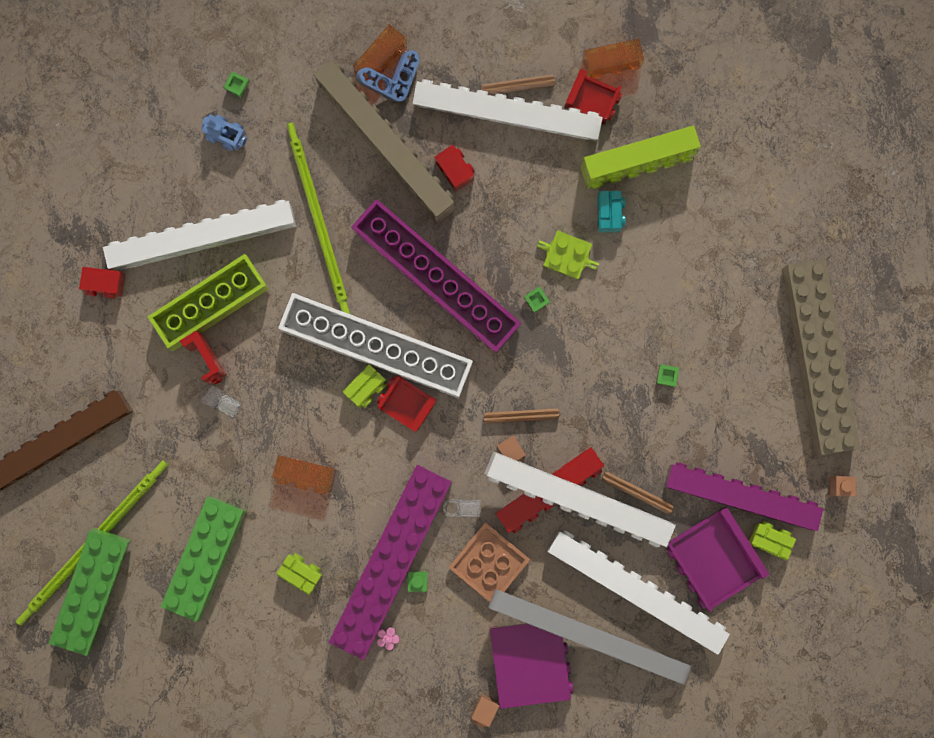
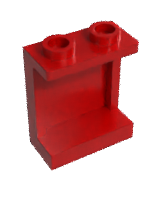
(593, 96)
(198, 341)
(406, 403)

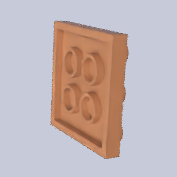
(489, 562)

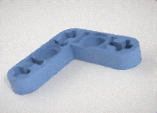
(391, 84)

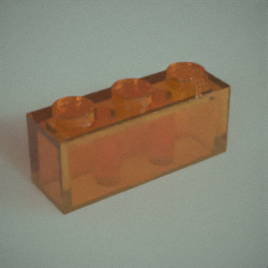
(382, 52)
(613, 58)
(303, 474)

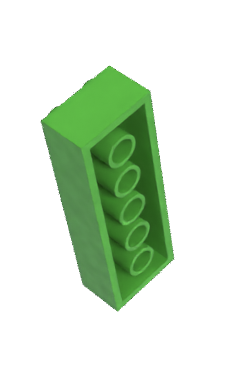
(203, 559)
(89, 591)

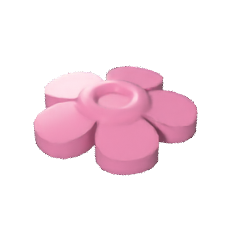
(387, 638)

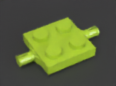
(567, 255)

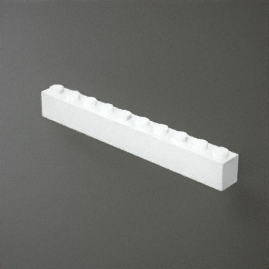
(507, 111)
(199, 236)
(580, 499)
(639, 593)

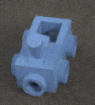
(219, 130)

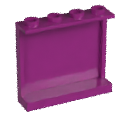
(716, 559)
(530, 665)

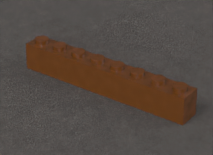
(63, 438)

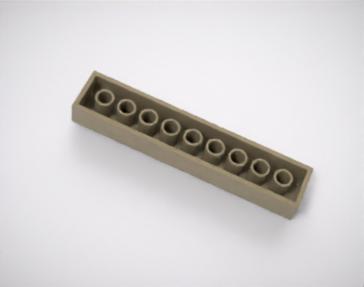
(384, 141)
(820, 357)

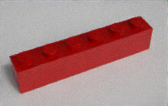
(527, 508)

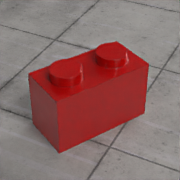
(454, 167)
(102, 281)

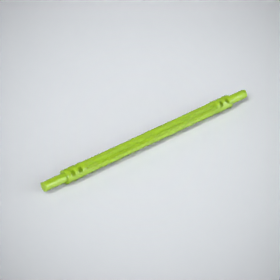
(318, 219)
(60, 577)

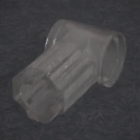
(217, 399)
(465, 508)

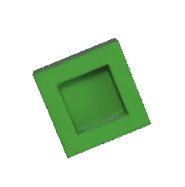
(236, 84)
(536, 299)
(667, 375)
(417, 582)

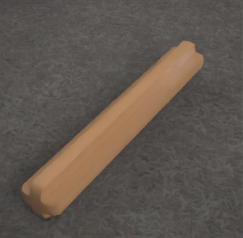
(518, 85)
(525, 415)
(637, 492)

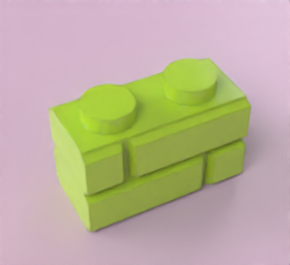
(365, 386)
(771, 540)
(299, 573)

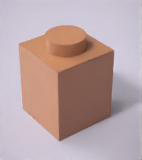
(511, 449)
(842, 486)
(484, 711)

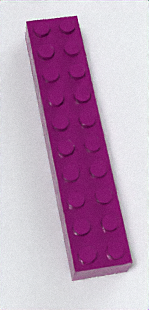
(436, 276)
(390, 562)

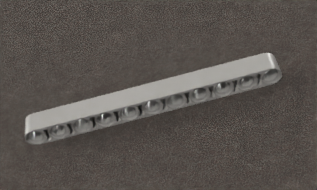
(589, 636)

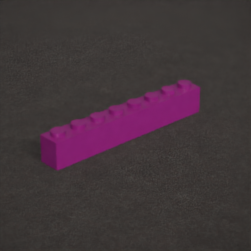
(742, 497)

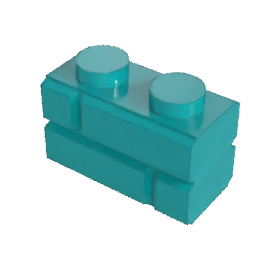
(610, 211)

